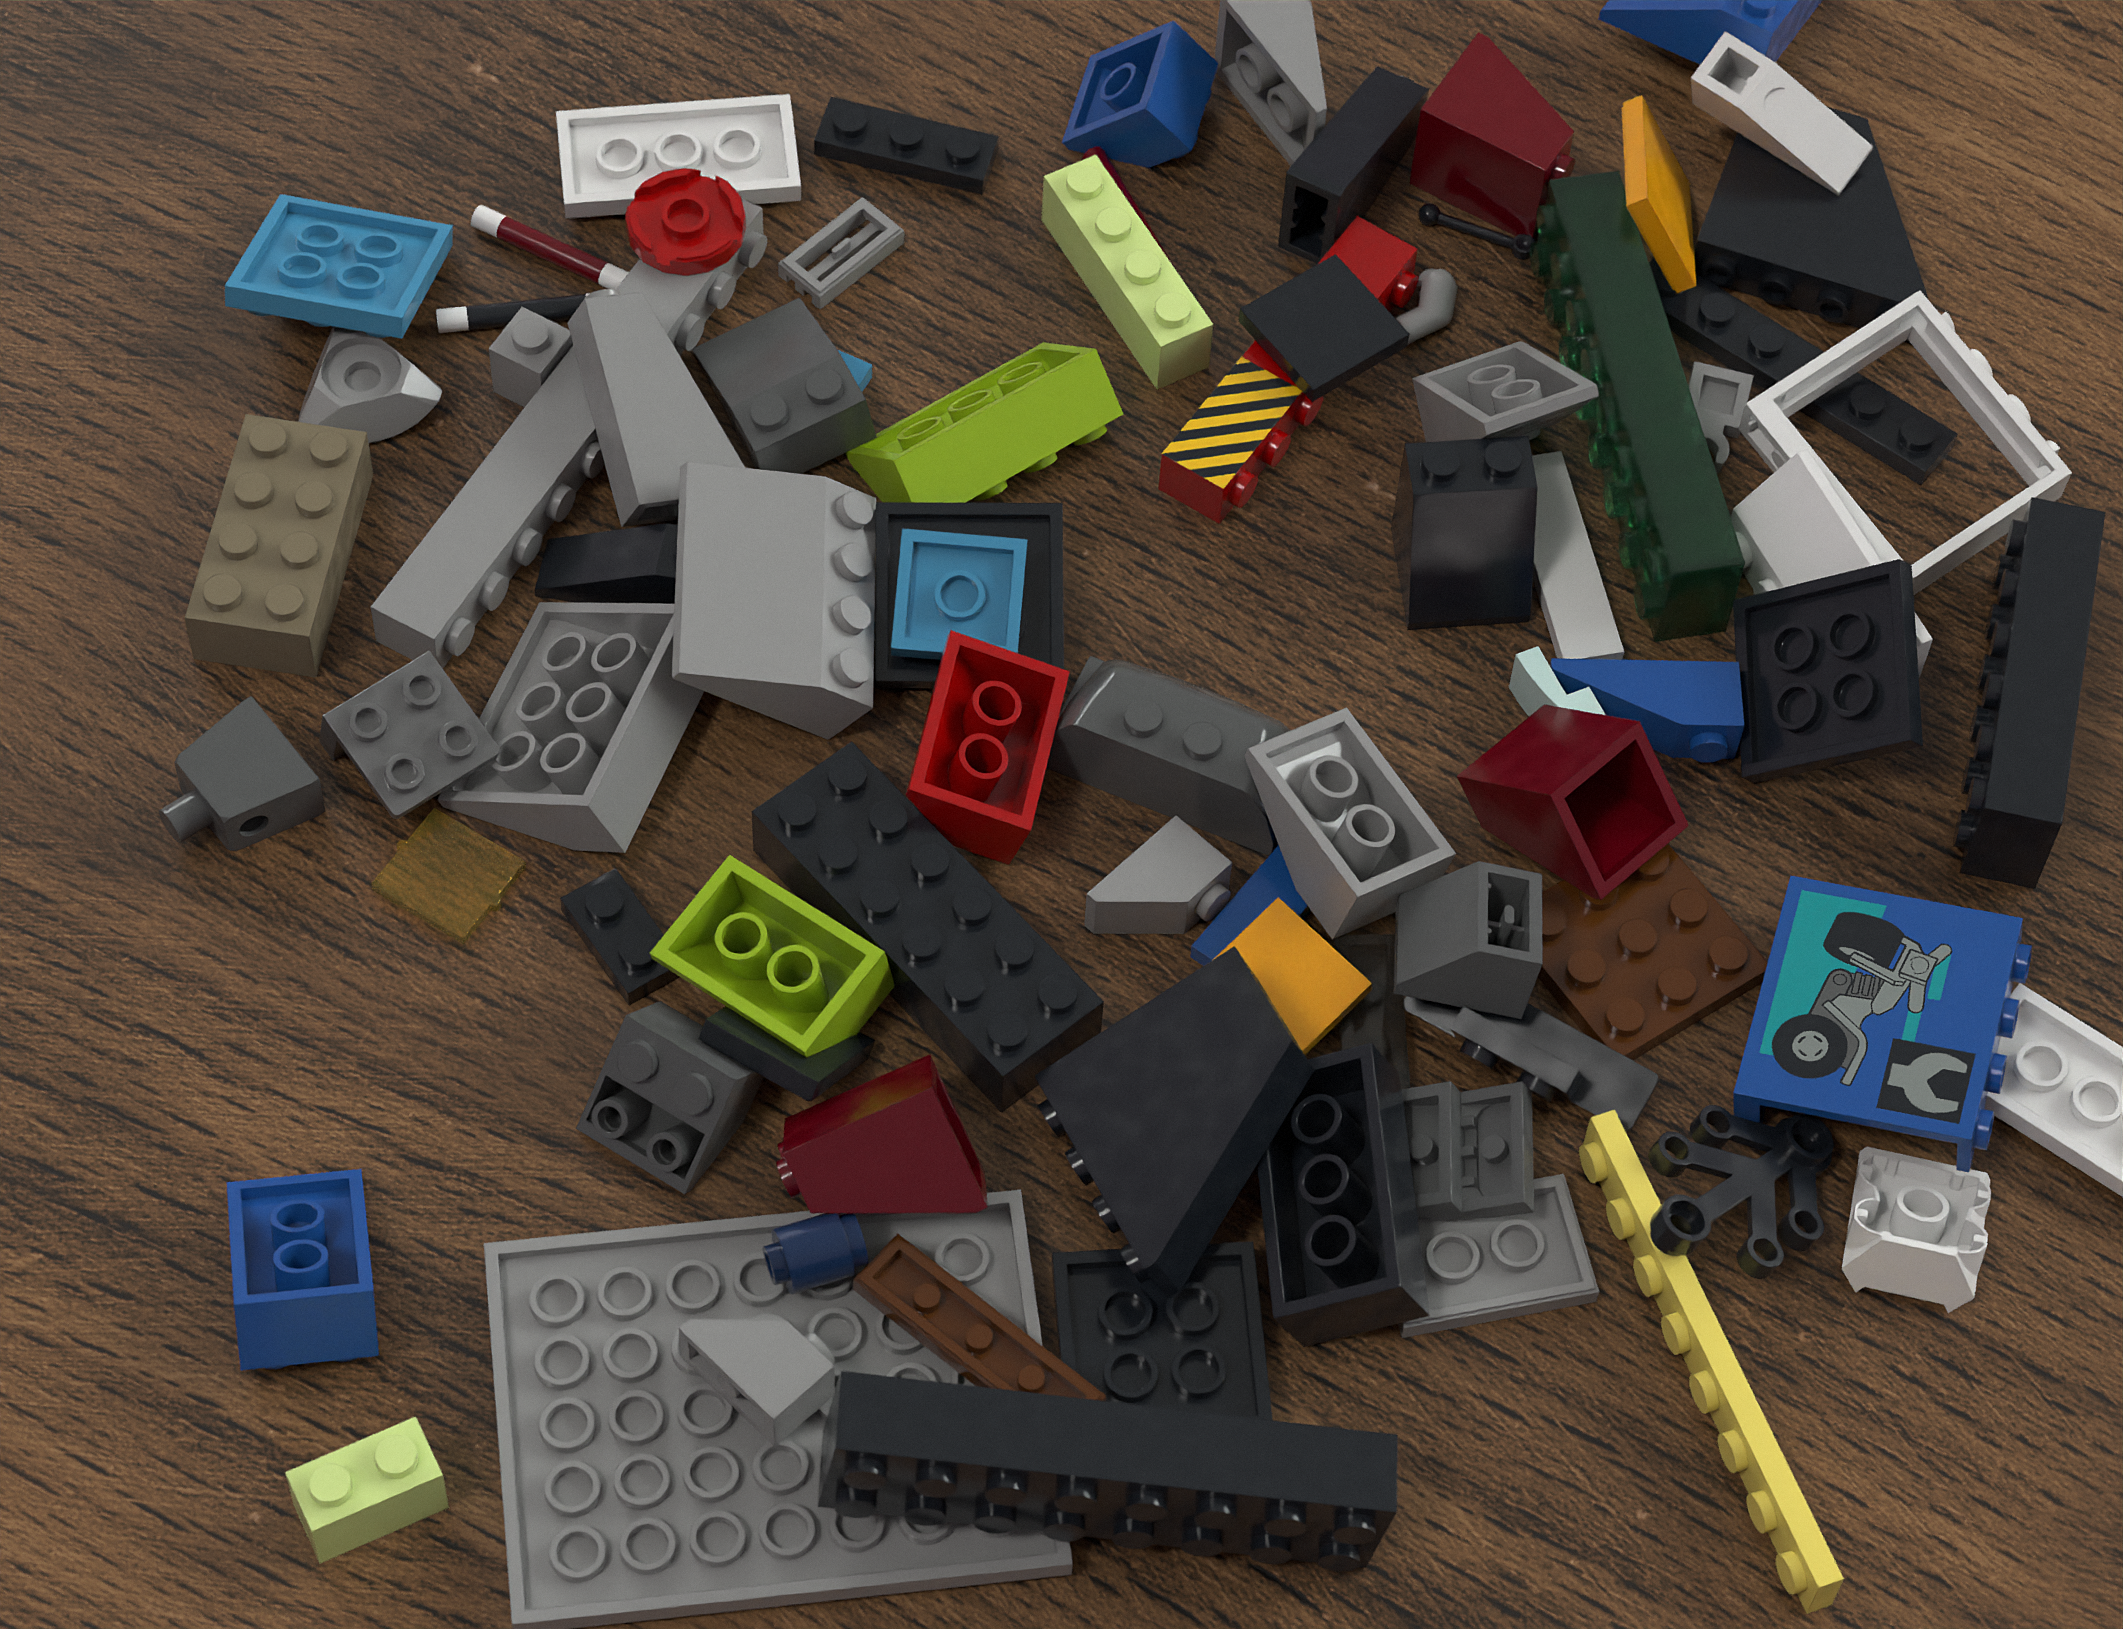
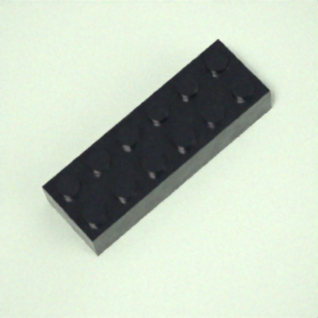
(2029, 693)
(953, 944)

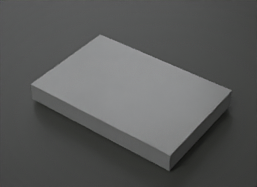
(1505, 1264)

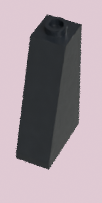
(1349, 163)

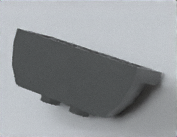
(1166, 748)

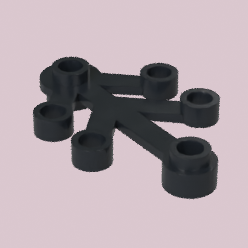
(1794, 1146)

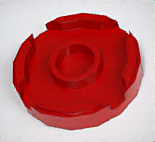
(685, 222)

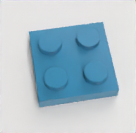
(957, 586)

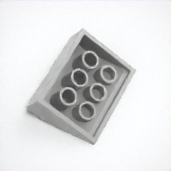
(776, 593)
(581, 726)

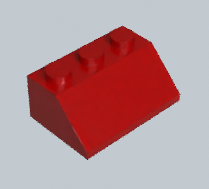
(986, 745)

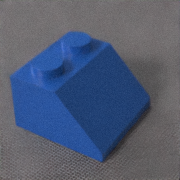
(1143, 98)

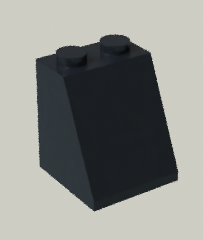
(1465, 532)

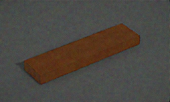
(962, 1326)

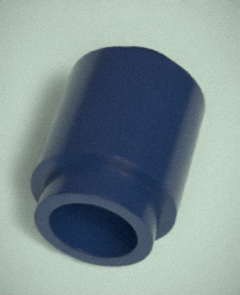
(815, 1251)

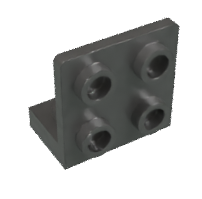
(409, 735)

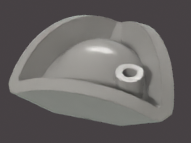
(366, 387)

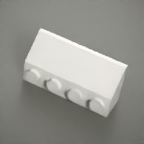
(1802, 532)

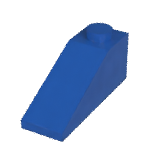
(1682, 705)

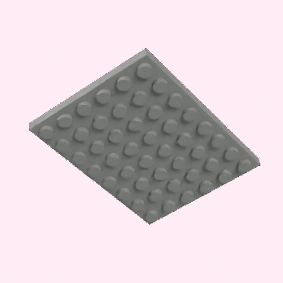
(649, 1490)

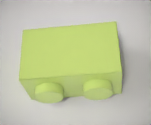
(367, 1489)

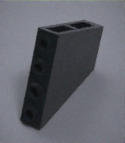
(1803, 244)
(1177, 1112)

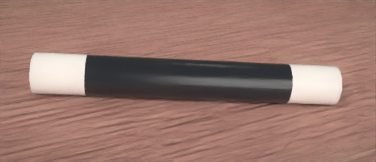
(501, 314)

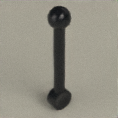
(1430, 215)

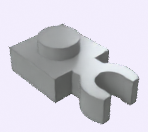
(1719, 403)

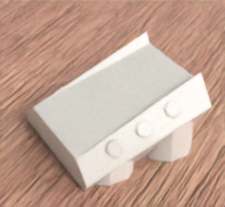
(1916, 1228)

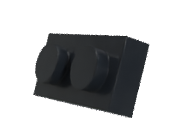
(618, 934)

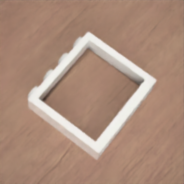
(1966, 376)

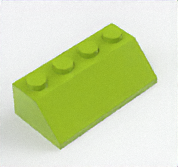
(992, 429)

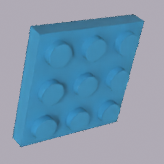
(339, 266)

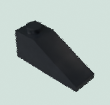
(611, 566)

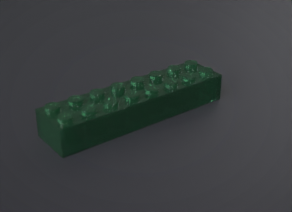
(1644, 419)

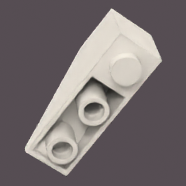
(1777, 113)

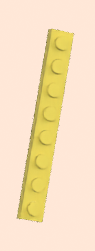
(1716, 1376)

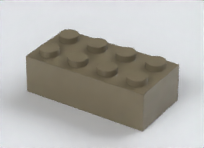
(279, 546)

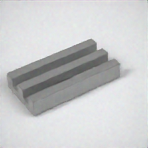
(848, 259)

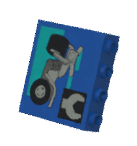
(1884, 1014)

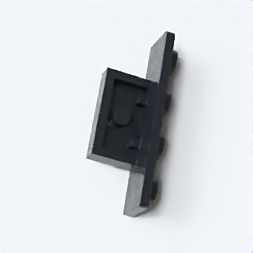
(1547, 1057)

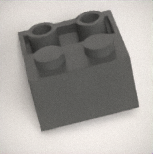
(1471, 939)
(667, 1097)

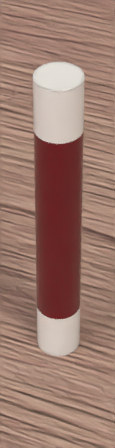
(547, 248)

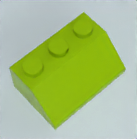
(776, 960)

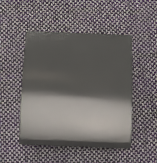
(1470, 1150)

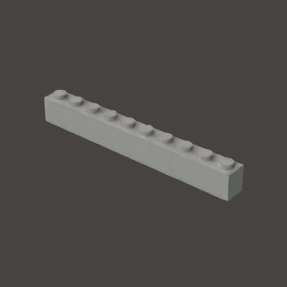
(532, 477)

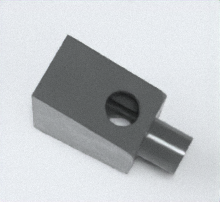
(242, 782)

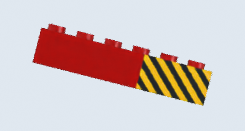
(1258, 406)

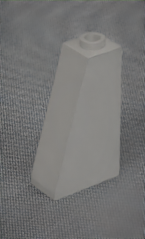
(642, 405)

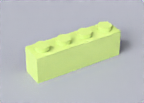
(1126, 272)

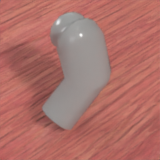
(1435, 304)

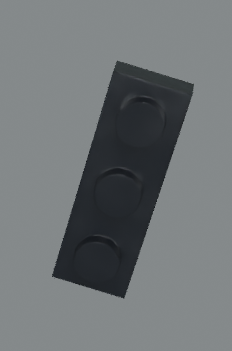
(906, 145)

